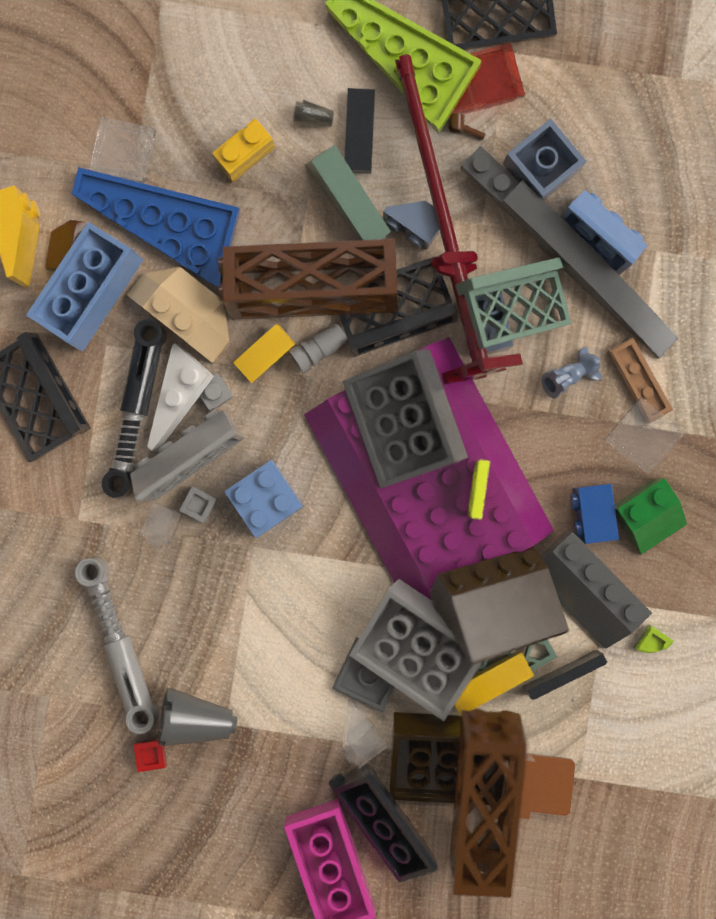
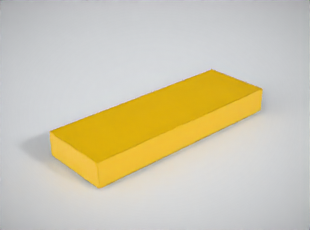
(494, 681)

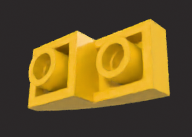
(264, 353)

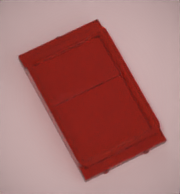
(494, 82)

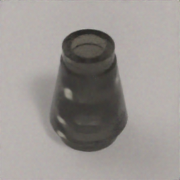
(312, 115)

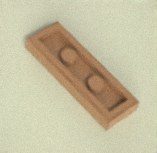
(638, 375)

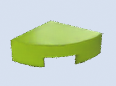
(653, 641)

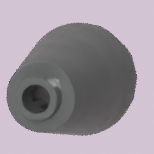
(193, 720)

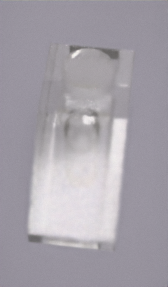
(360, 736)

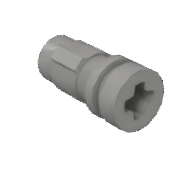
(318, 347)

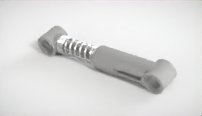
(118, 648)

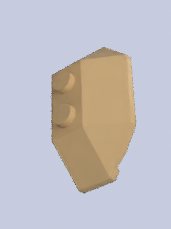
(185, 309)

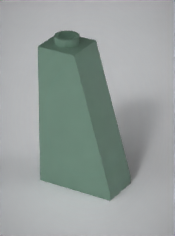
(347, 195)

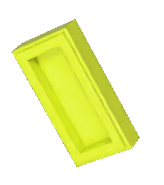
(478, 489)

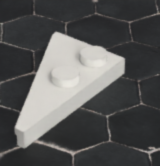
(181, 387)

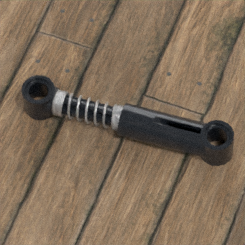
(135, 404)

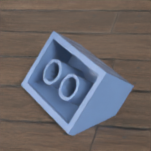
(604, 231)

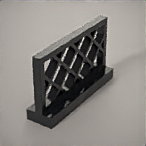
(508, 37)
(408, 325)
(55, 389)

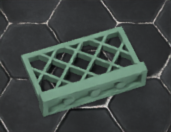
(505, 281)

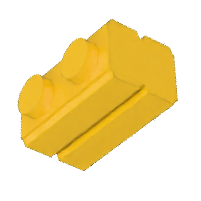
(244, 150)

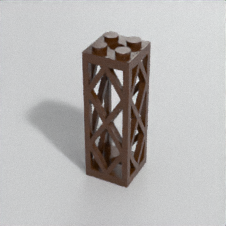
(308, 259)
(497, 736)

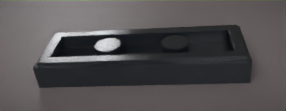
(359, 129)
(565, 674)

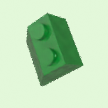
(650, 514)

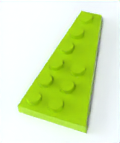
(384, 35)

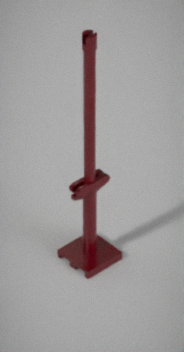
(452, 261)

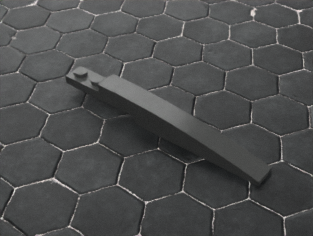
(577, 256)

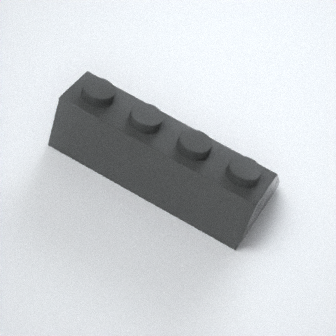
(593, 591)

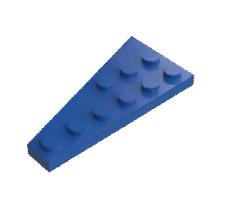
(174, 223)

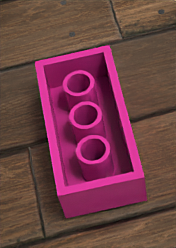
(329, 863)

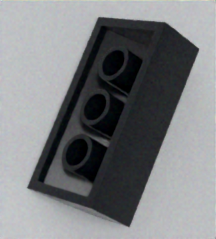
(385, 824)

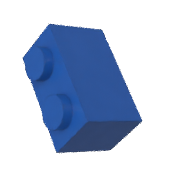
(594, 513)

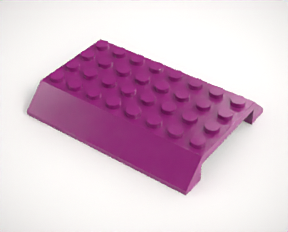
(424, 520)

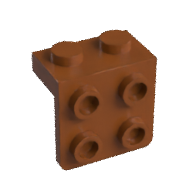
(547, 785)

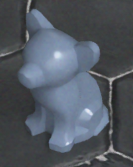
(556, 381)

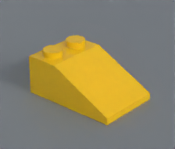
(18, 234)

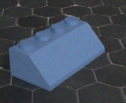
(85, 286)

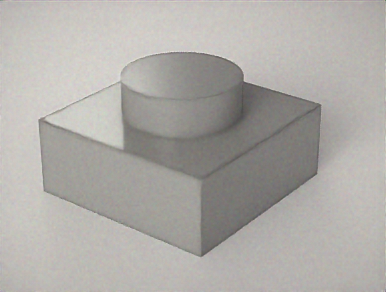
(216, 393)
(198, 504)

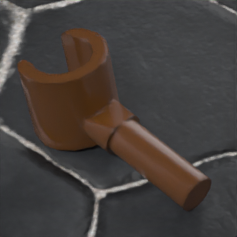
(457, 126)

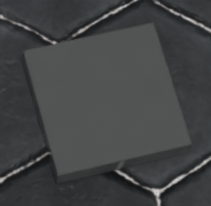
(362, 683)

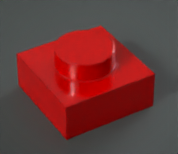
(149, 755)

